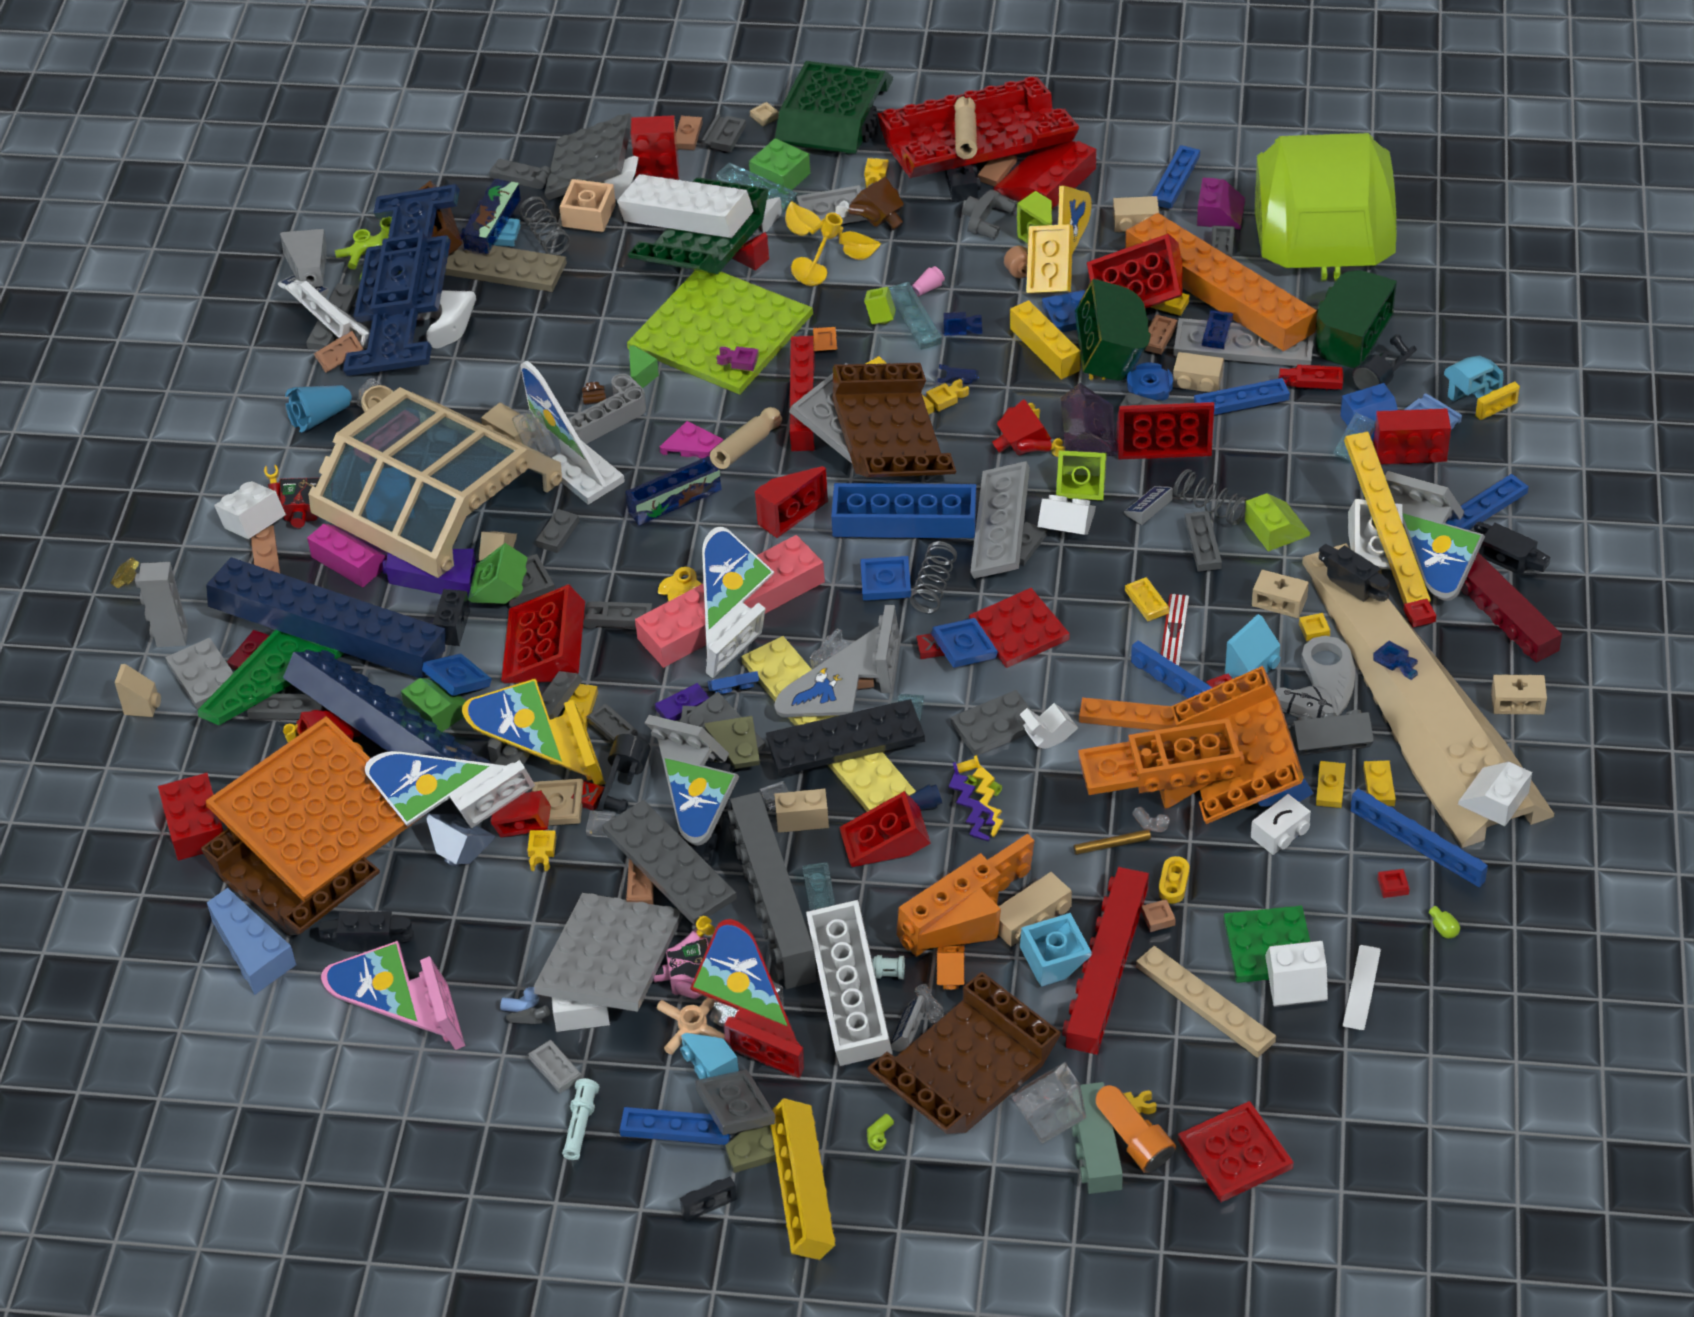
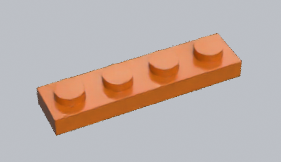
(1126, 714)

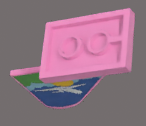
(382, 985)

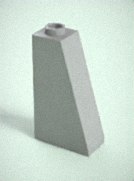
(306, 254)

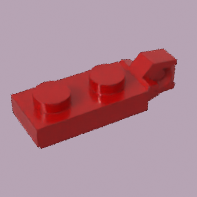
(1313, 376)

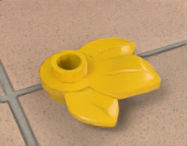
(675, 586)

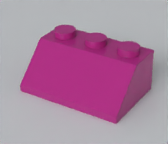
(346, 554)

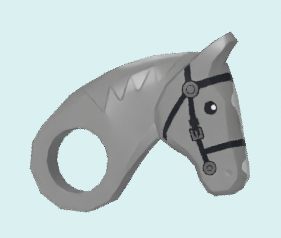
(1330, 686)

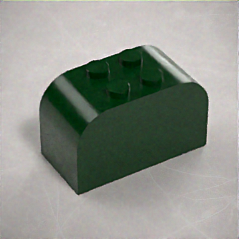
(1354, 316)
(1111, 330)

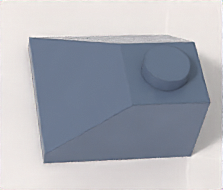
(456, 839)

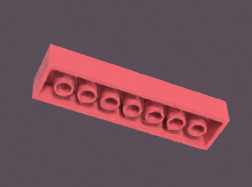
(680, 624)

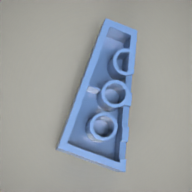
(251, 941)

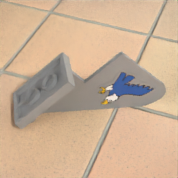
(833, 684)

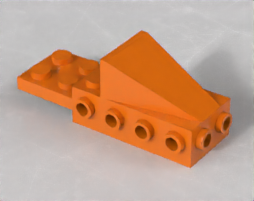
(1165, 760)
(963, 903)

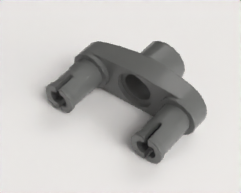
(980, 209)

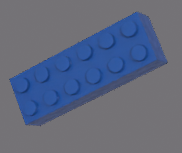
(904, 510)

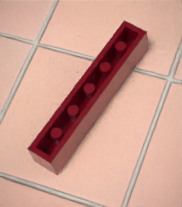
(1511, 611)

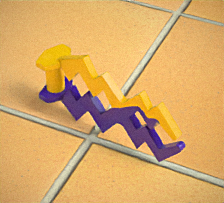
(979, 807)

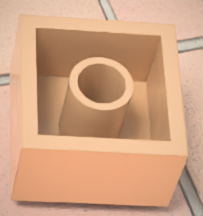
(587, 205)

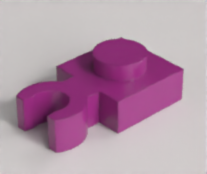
(741, 358)

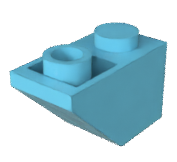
(709, 1055)

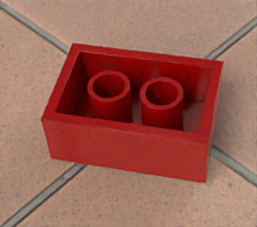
(655, 146)
(1412, 436)
(188, 816)

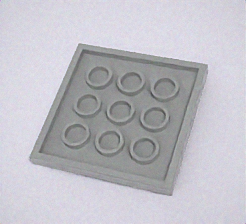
(819, 415)

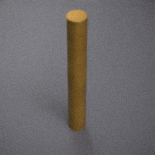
(1112, 842)

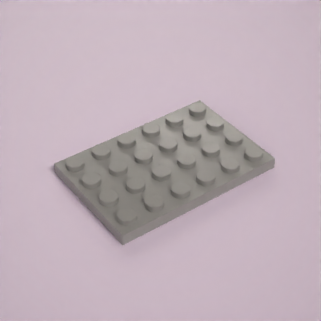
(608, 952)

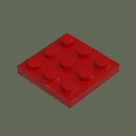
(1021, 627)
(1235, 1151)

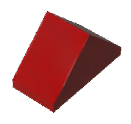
(753, 252)

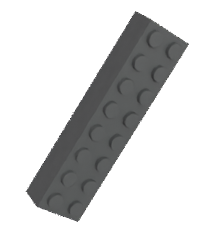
(772, 891)

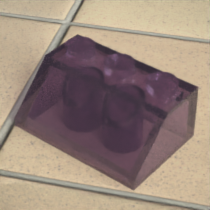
(1088, 422)

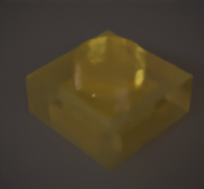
(125, 573)

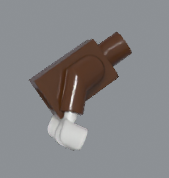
(876, 203)

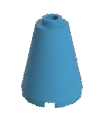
(315, 404)

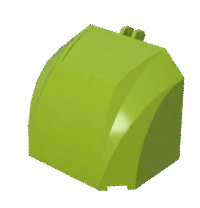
(1325, 202)

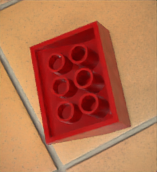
(1048, 169)
(1147, 269)
(1165, 430)
(544, 637)

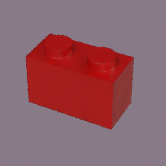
(523, 814)

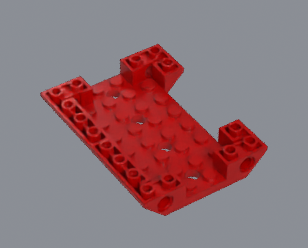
(1008, 122)

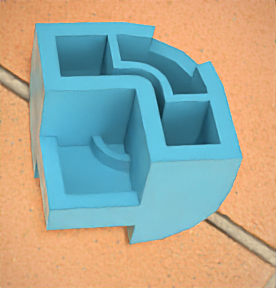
(1473, 376)

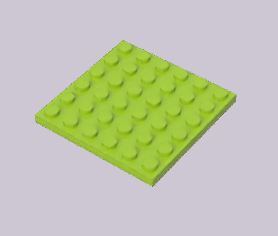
(718, 313)

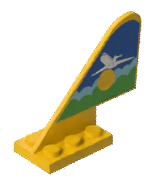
(521, 720)

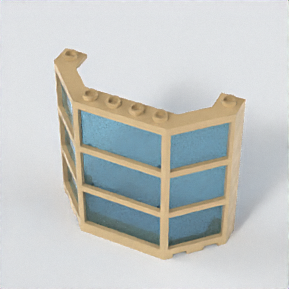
(414, 474)

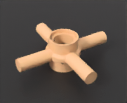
(685, 1022)

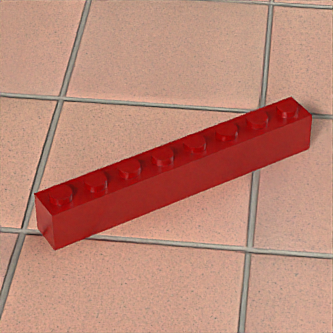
(1107, 962)

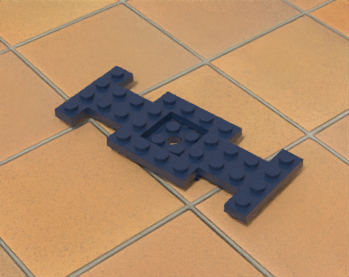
(395, 300)

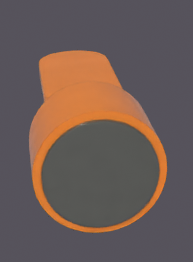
(1146, 1142)

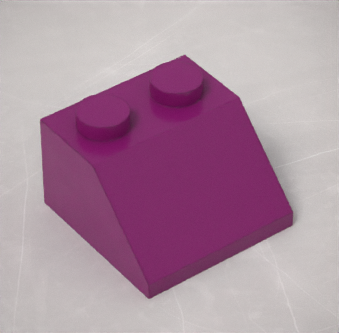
(1219, 204)

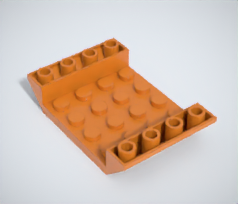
(1262, 736)

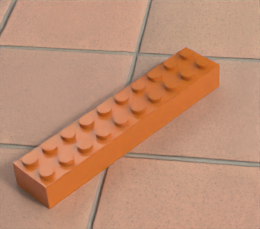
(1232, 286)

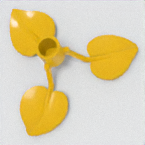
(803, 221)

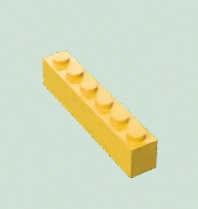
(802, 1180)

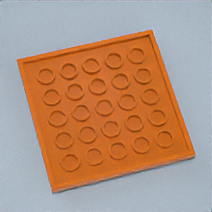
(309, 809)

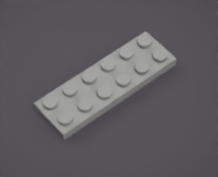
(1240, 345)
(1000, 520)

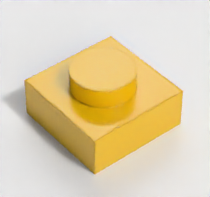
(1314, 626)

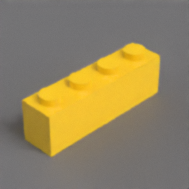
(1045, 339)

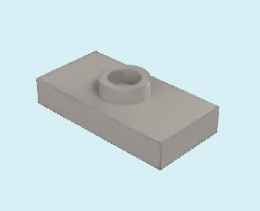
(555, 1066)

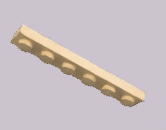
(1206, 1001)

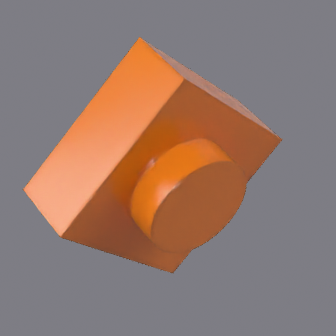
(825, 339)

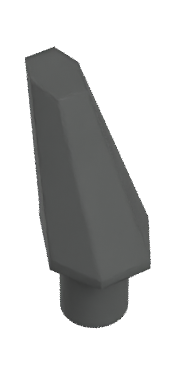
(529, 1016)

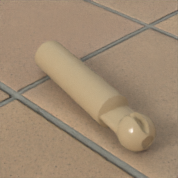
(965, 128)
(745, 438)

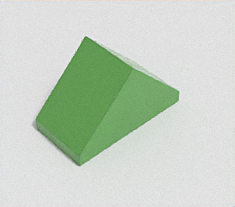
(642, 366)

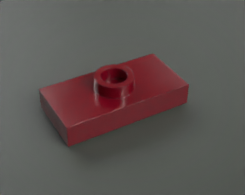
(249, 645)

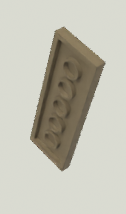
(508, 267)

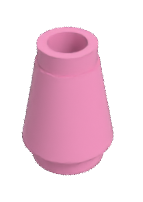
(929, 280)

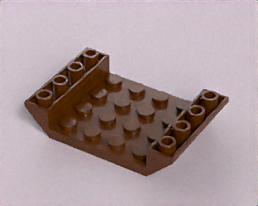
(887, 420)
(270, 895)
(970, 1057)

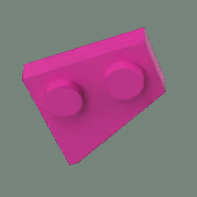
(691, 441)

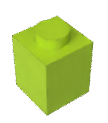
(880, 305)

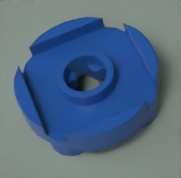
(1161, 381)

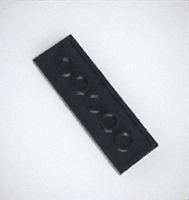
(845, 737)

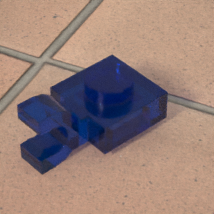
(958, 323)
(965, 375)
(1394, 656)

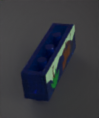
(491, 216)
(673, 490)

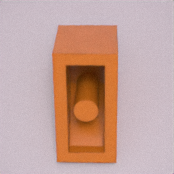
(950, 966)

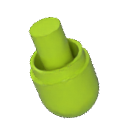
(1445, 923)

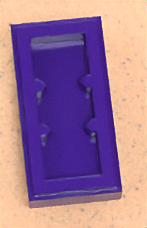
(672, 706)

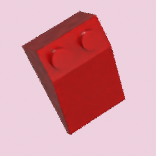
(790, 499)
(885, 832)

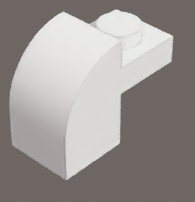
(1050, 727)

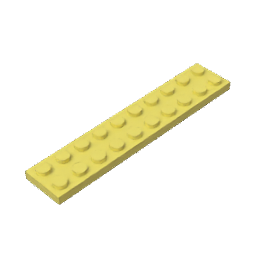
(868, 778)

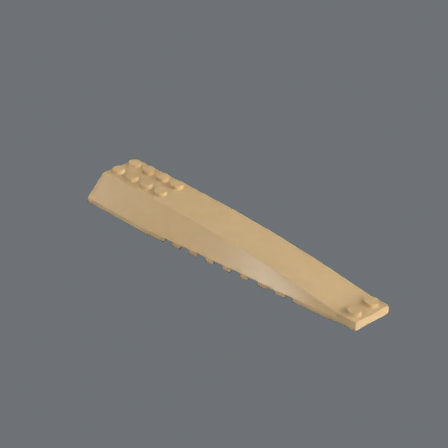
(1430, 715)

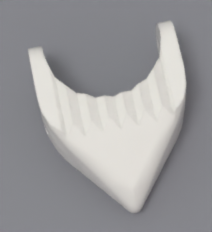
(452, 317)

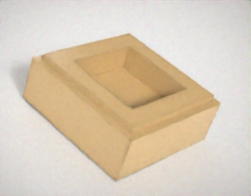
(764, 114)

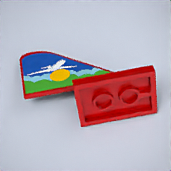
(739, 978)

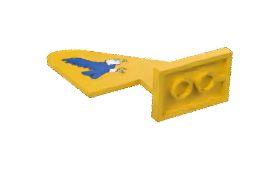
(1053, 245)

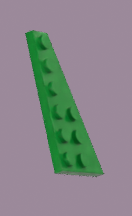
(257, 677)

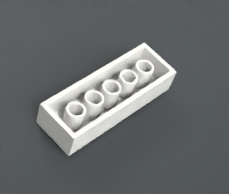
(685, 205)
(848, 983)

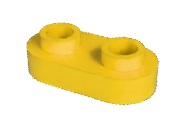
(1172, 881)

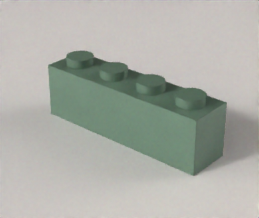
(1097, 1146)

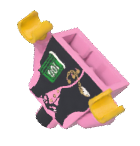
(685, 959)

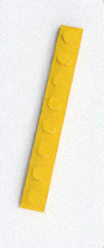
(1386, 518)

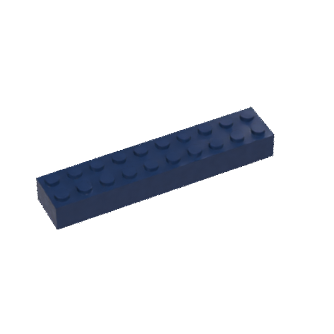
(325, 617)
(370, 708)

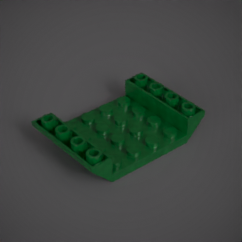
(829, 106)
(700, 250)

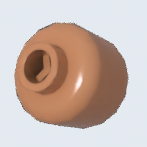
(1016, 261)

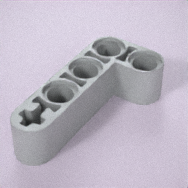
(622, 407)

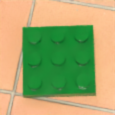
(1257, 930)

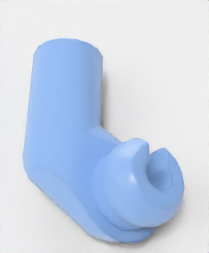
(525, 1002)

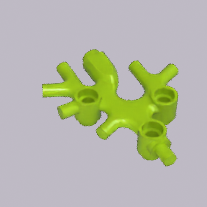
(362, 240)

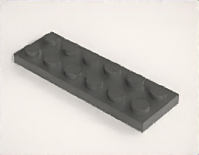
(669, 862)

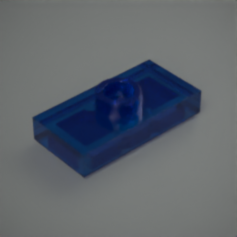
(1217, 329)

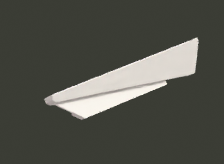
(329, 314)

